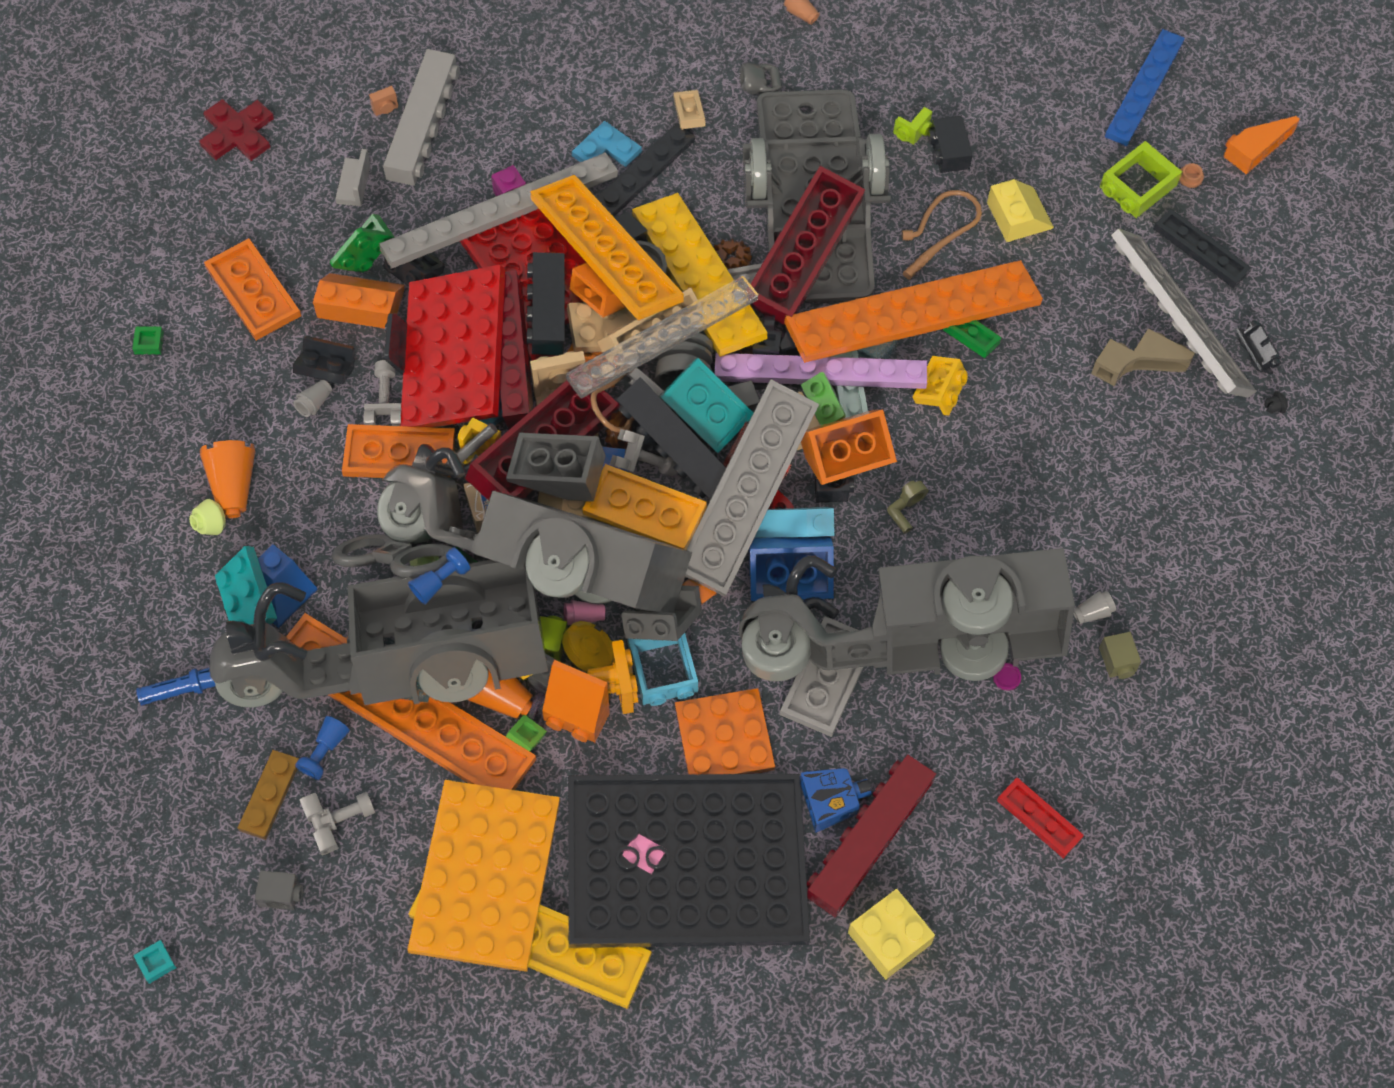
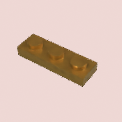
(268, 795)

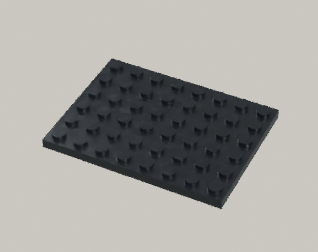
(727, 869)

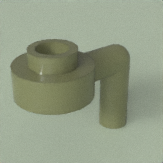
(911, 494)

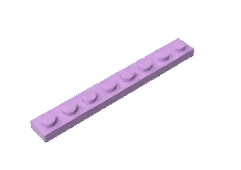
(839, 370)

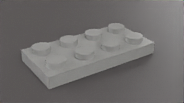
(821, 695)

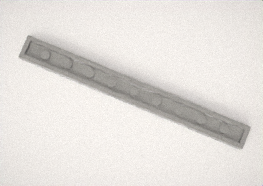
(488, 213)

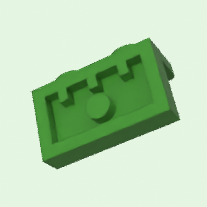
(820, 391)

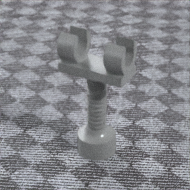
(385, 372)
(635, 453)

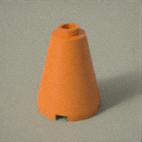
(229, 474)
(510, 700)

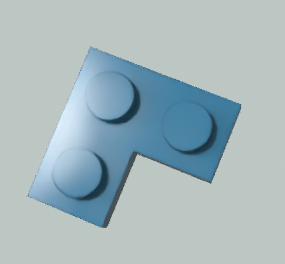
(609, 141)

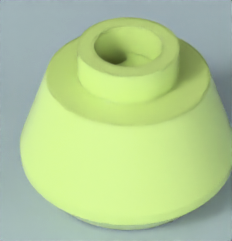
(208, 518)

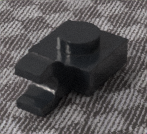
(771, 345)

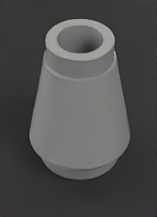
(312, 398)
(1095, 608)

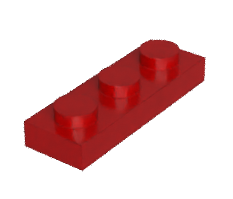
(1040, 818)

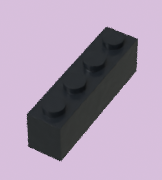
(547, 304)

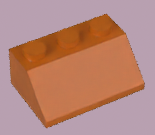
(357, 300)
(848, 446)

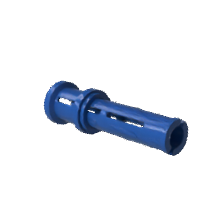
(195, 681)

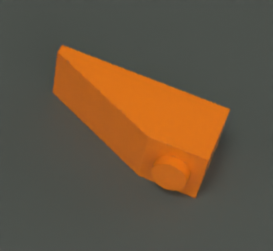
(1257, 142)

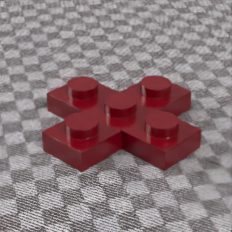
(236, 130)

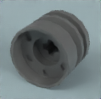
(679, 357)

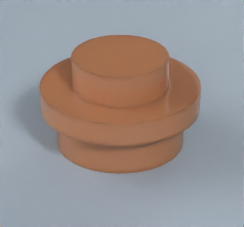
(1191, 175)

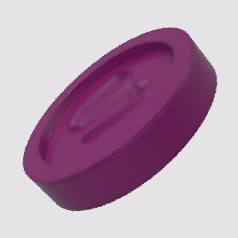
(1008, 677)

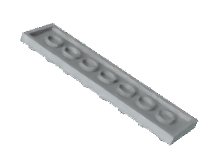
(1185, 317)
(748, 486)

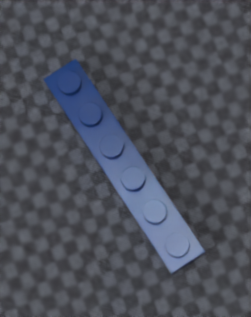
(1144, 87)

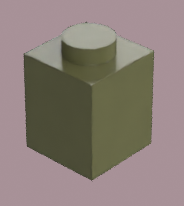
(1120, 655)

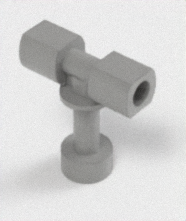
(325, 821)

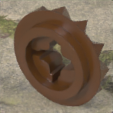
(743, 253)
(617, 420)

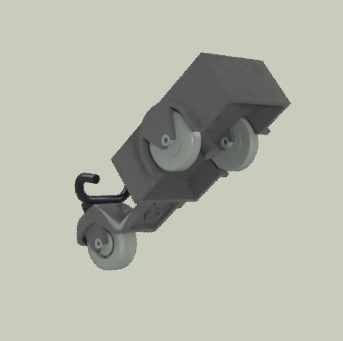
(559, 549)
(968, 603)
(431, 643)

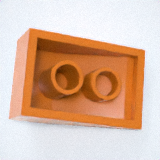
(576, 702)

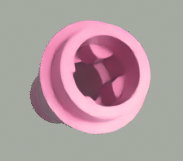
(583, 611)

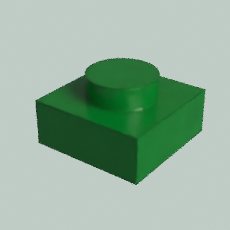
(148, 340)

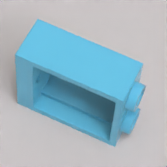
(660, 694)

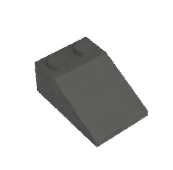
(558, 465)

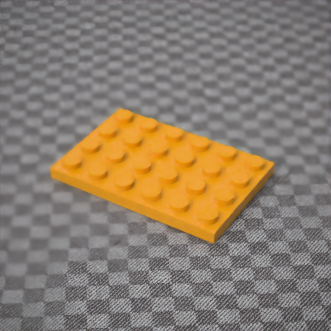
(484, 875)

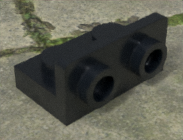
(417, 269)
(325, 360)

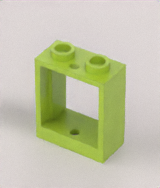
(1151, 161)

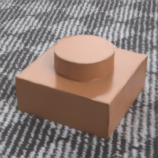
(383, 101)

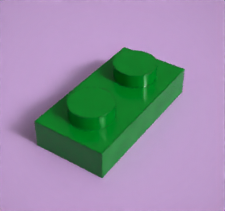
(975, 337)

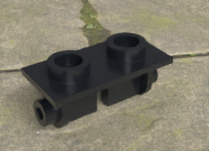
(1262, 356)

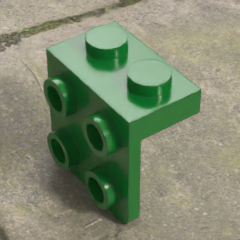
(362, 246)

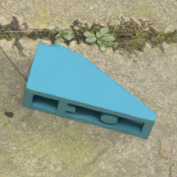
(797, 522)

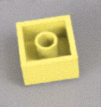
(891, 934)

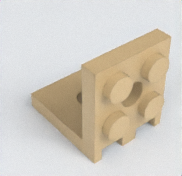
(551, 372)

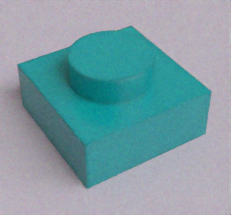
(154, 961)

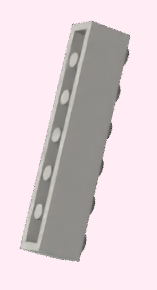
(421, 117)

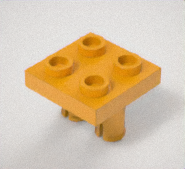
(619, 676)

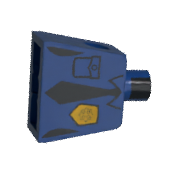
(832, 796)

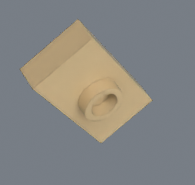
(689, 109)

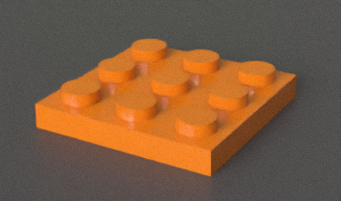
(725, 734)

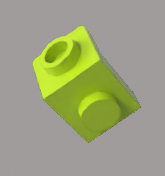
(913, 131)

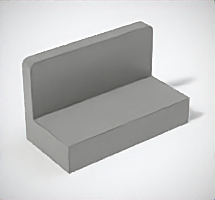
(353, 180)

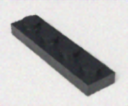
(1202, 248)

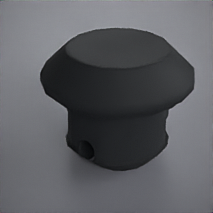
(1276, 403)

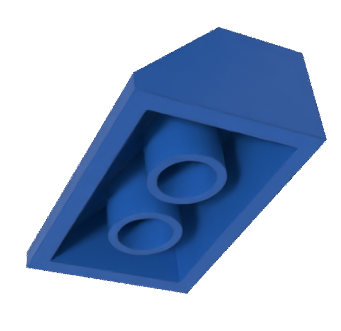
(775, 558)

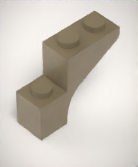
(1152, 353)

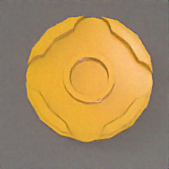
(587, 646)

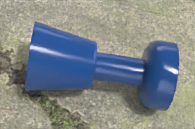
(429, 583)
(329, 737)

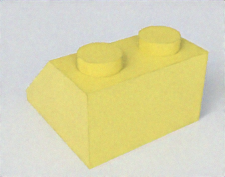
(1017, 210)

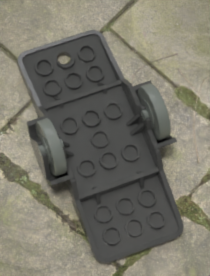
(785, 161)

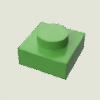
(526, 733)

